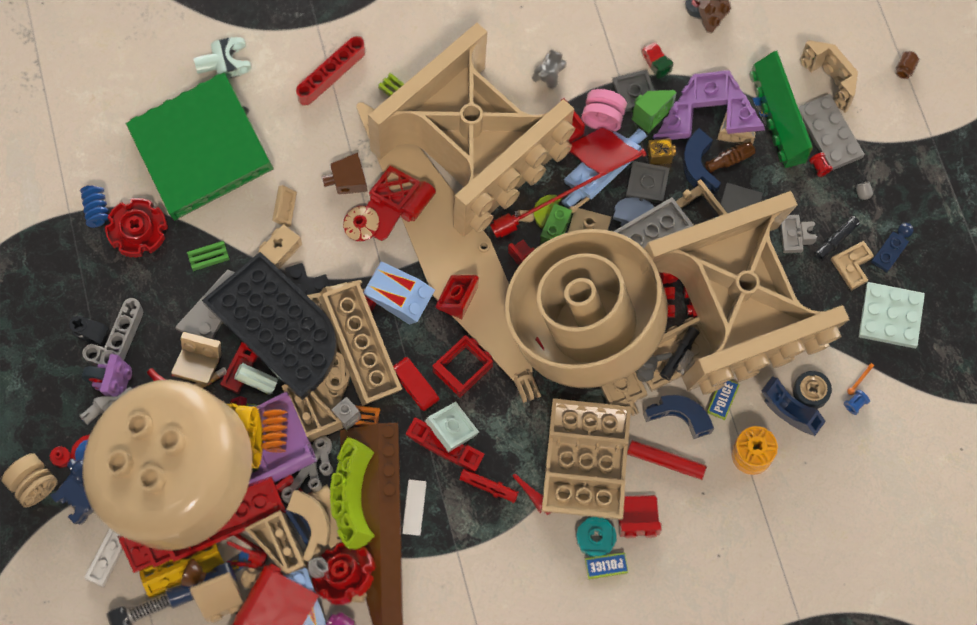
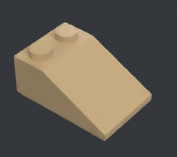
(218, 597)

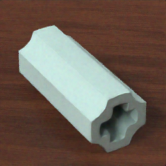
(255, 378)

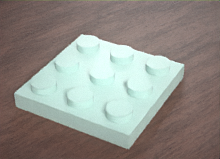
(891, 315)

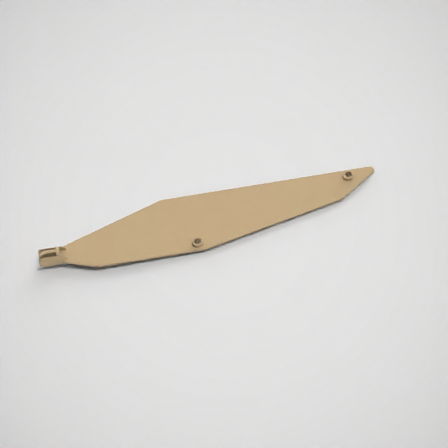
(447, 253)

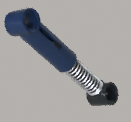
(173, 597)

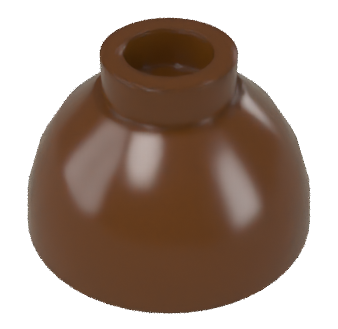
(193, 574)

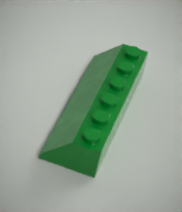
(781, 110)

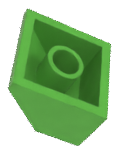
(652, 108)

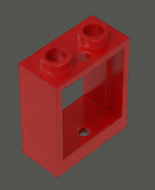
(473, 346)

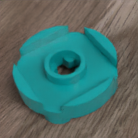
(604, 529)

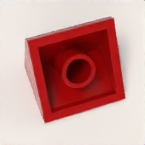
(458, 295)

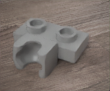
(795, 234)

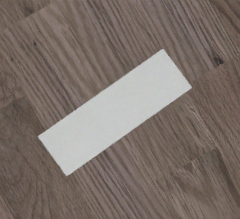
(414, 507)

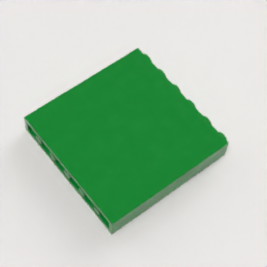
(199, 146)

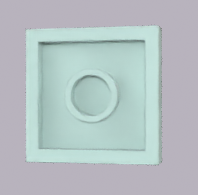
(452, 426)

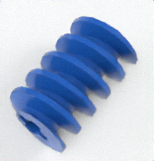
(94, 205)

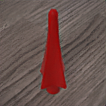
(535, 497)

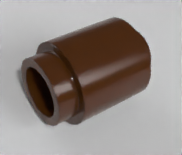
(907, 64)

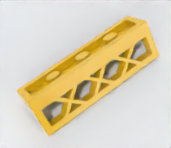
(166, 578)

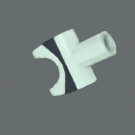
(222, 60)

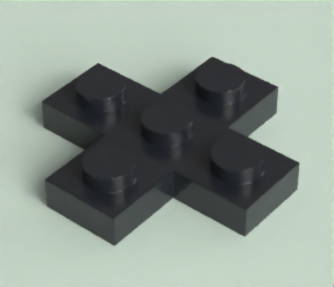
(309, 286)

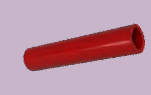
(667, 460)

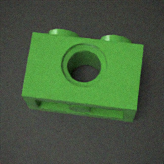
(556, 223)

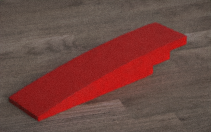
(257, 504)

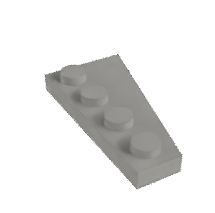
(200, 319)

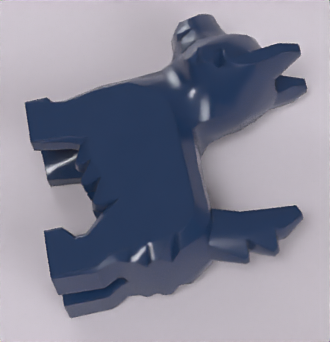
(74, 493)

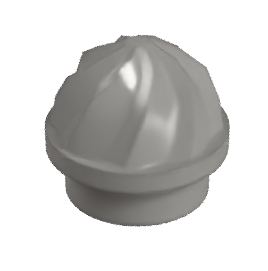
(317, 567)

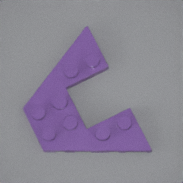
(710, 90)

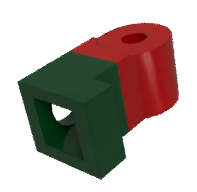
(657, 60)

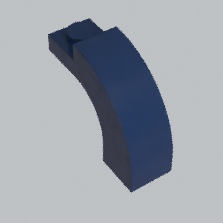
(693, 169)
(685, 409)
(790, 410)

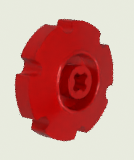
(136, 227)
(346, 574)

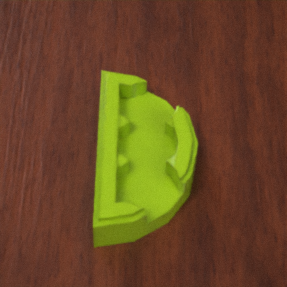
(541, 215)

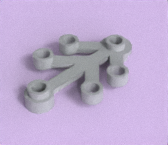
(321, 452)

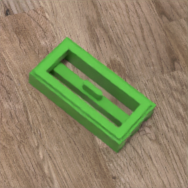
(206, 249)

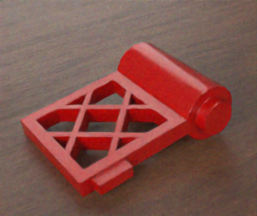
(415, 199)

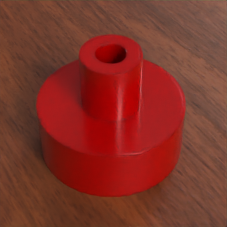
(60, 457)

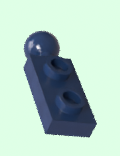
(893, 247)

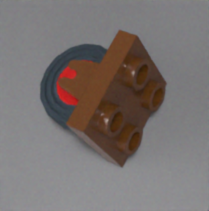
(710, 11)

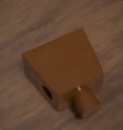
(346, 176)

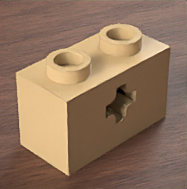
(280, 237)

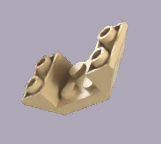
(834, 64)

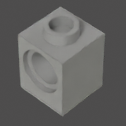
(346, 413)

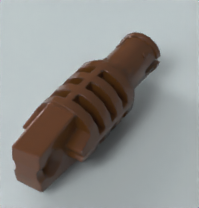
(731, 156)

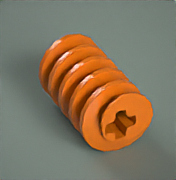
(273, 431)

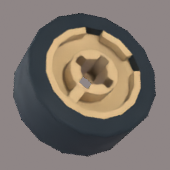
(817, 381)

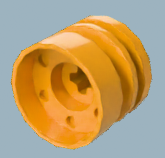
(751, 460)

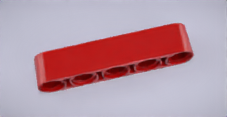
(329, 78)

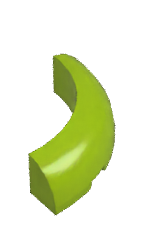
(346, 494)

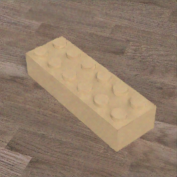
(360, 343)

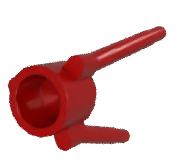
(257, 557)

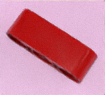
(415, 384)

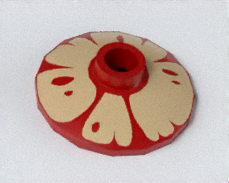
(366, 229)

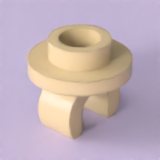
(249, 578)

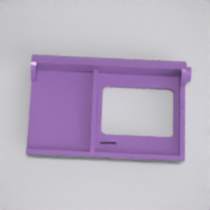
(298, 448)

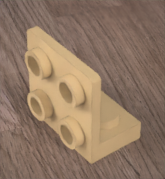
(197, 358)

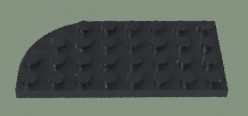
(277, 324)

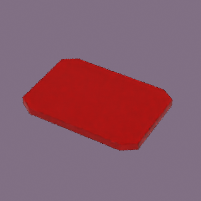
(387, 215)

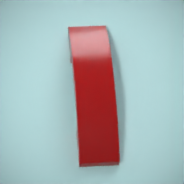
(462, 455)

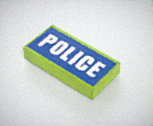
(723, 400)
(606, 566)

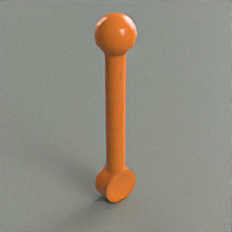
(851, 391)

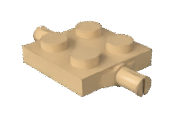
(625, 392)

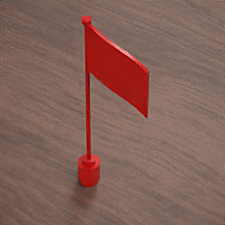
(598, 151)

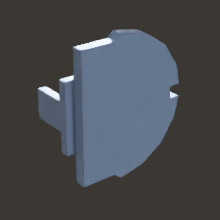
(630, 208)

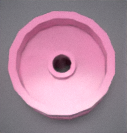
(604, 110)

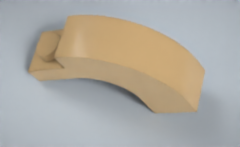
(317, 518)

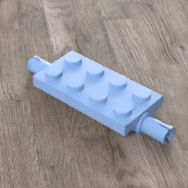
(583, 173)

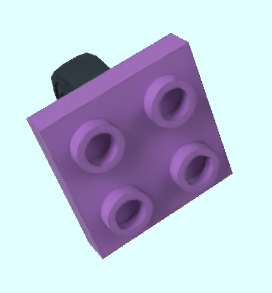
(109, 378)

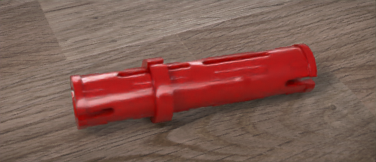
(488, 485)

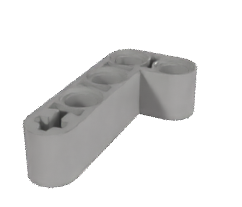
(117, 334)

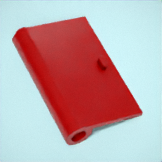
(276, 601)

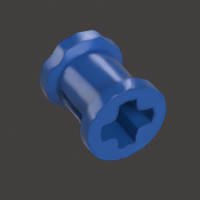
(857, 402)

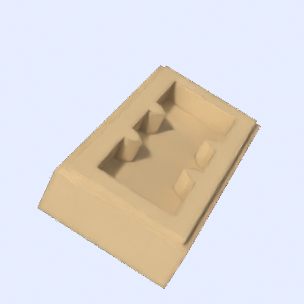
(284, 206)

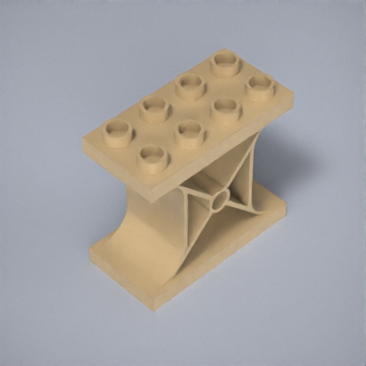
(471, 130)
(742, 294)

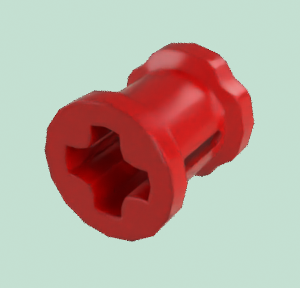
(821, 164)

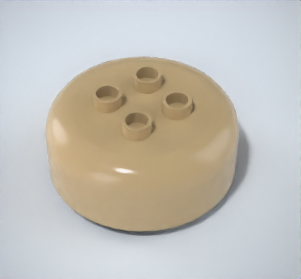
(587, 308)
(167, 465)

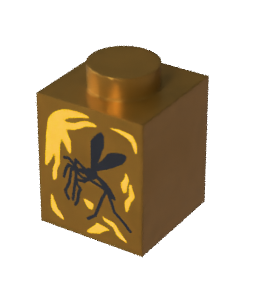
(661, 151)

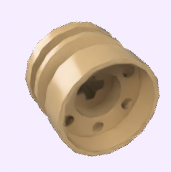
(29, 480)

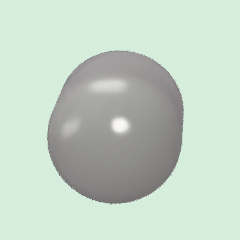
(864, 190)

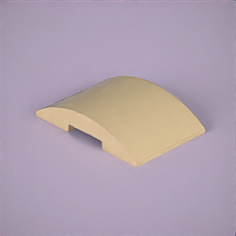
(586, 459)

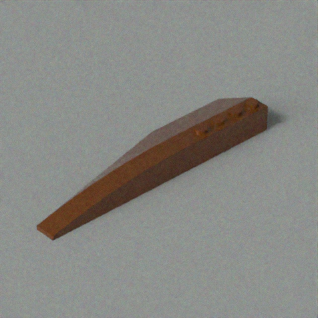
(383, 516)

